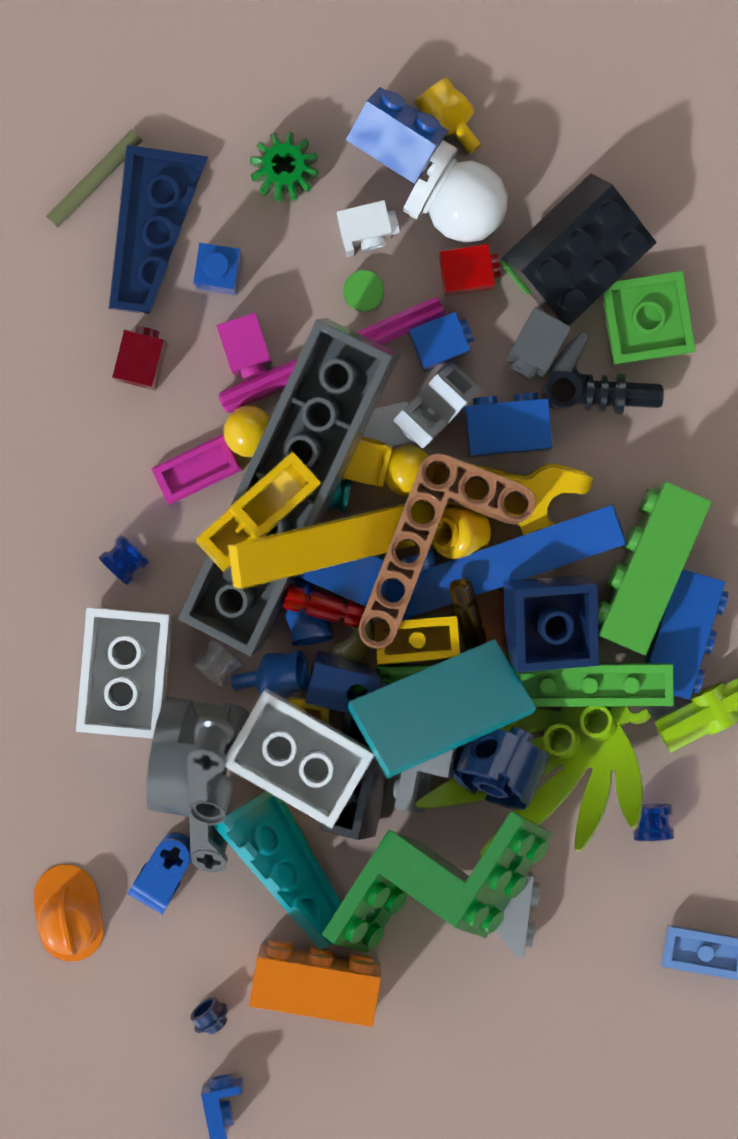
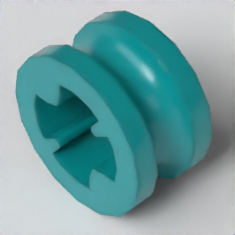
(341, 496)

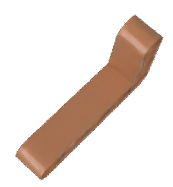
(423, 534)

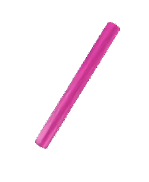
(380, 332)

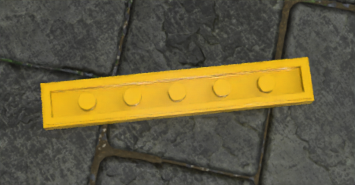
(319, 545)

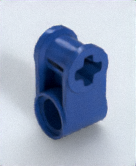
(161, 876)

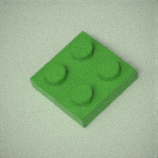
(648, 318)

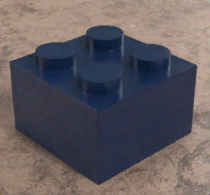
(551, 623)

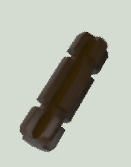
(467, 613)

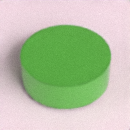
(363, 291)

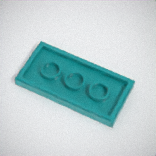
(441, 708)

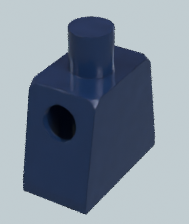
(332, 678)

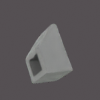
(515, 928)

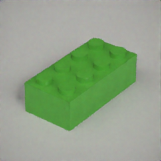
(650, 566)

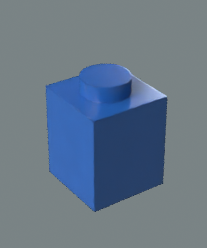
(218, 268)
(441, 340)

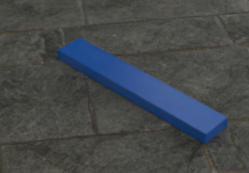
(514, 559)

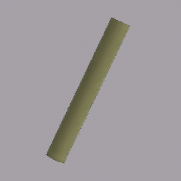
(92, 179)

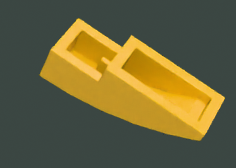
(259, 509)

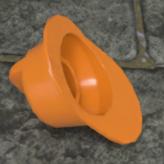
(68, 913)

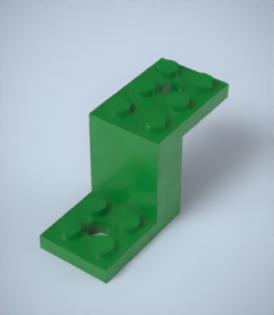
(462, 900)

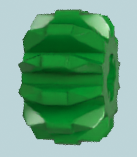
(284, 152)

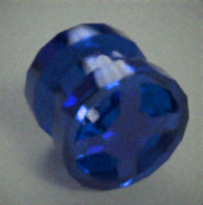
(124, 559)
(654, 823)

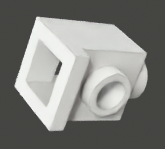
(367, 226)

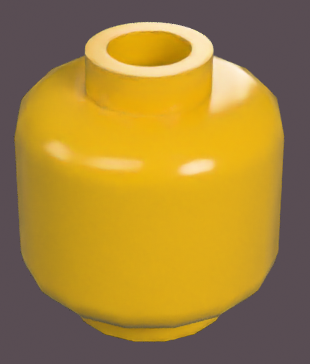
(461, 532)

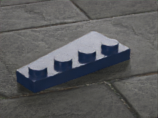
(150, 217)

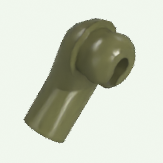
(353, 647)

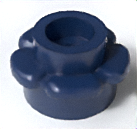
(209, 1016)

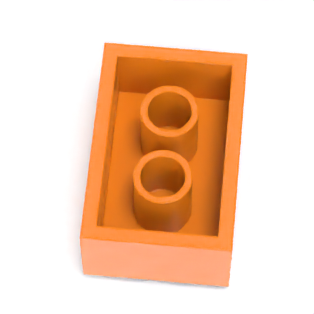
(316, 983)

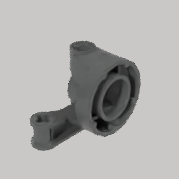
(190, 771)

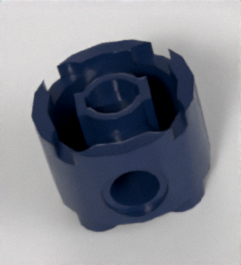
(503, 767)

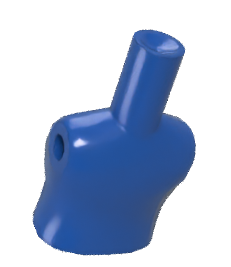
(307, 629)
(276, 672)

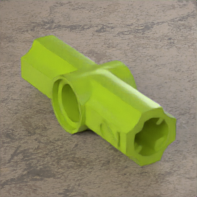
(706, 713)

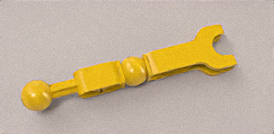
(377, 463)

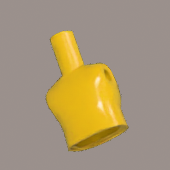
(451, 110)

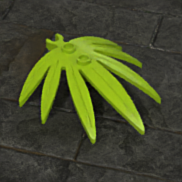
(577, 741)

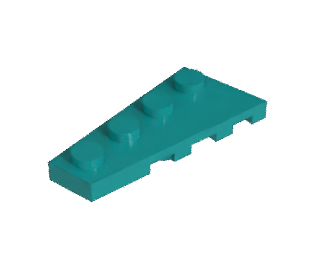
(282, 860)

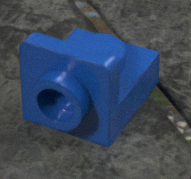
(219, 1113)

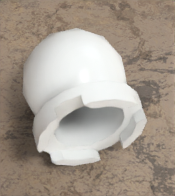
(461, 197)

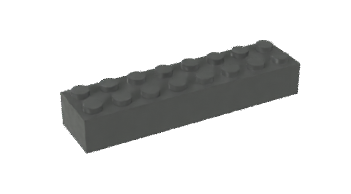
(322, 423)

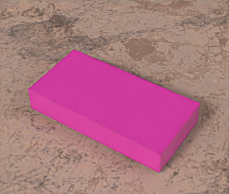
(196, 470)

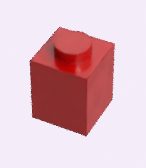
(468, 269)

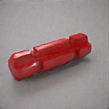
(323, 606)

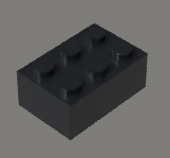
(579, 249)

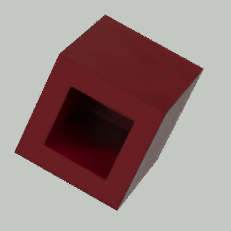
(140, 358)

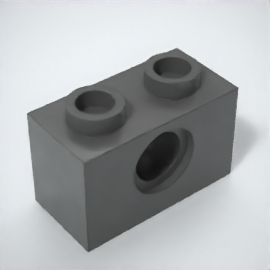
(537, 345)

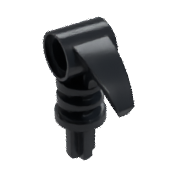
(594, 392)

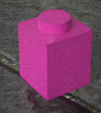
(244, 346)

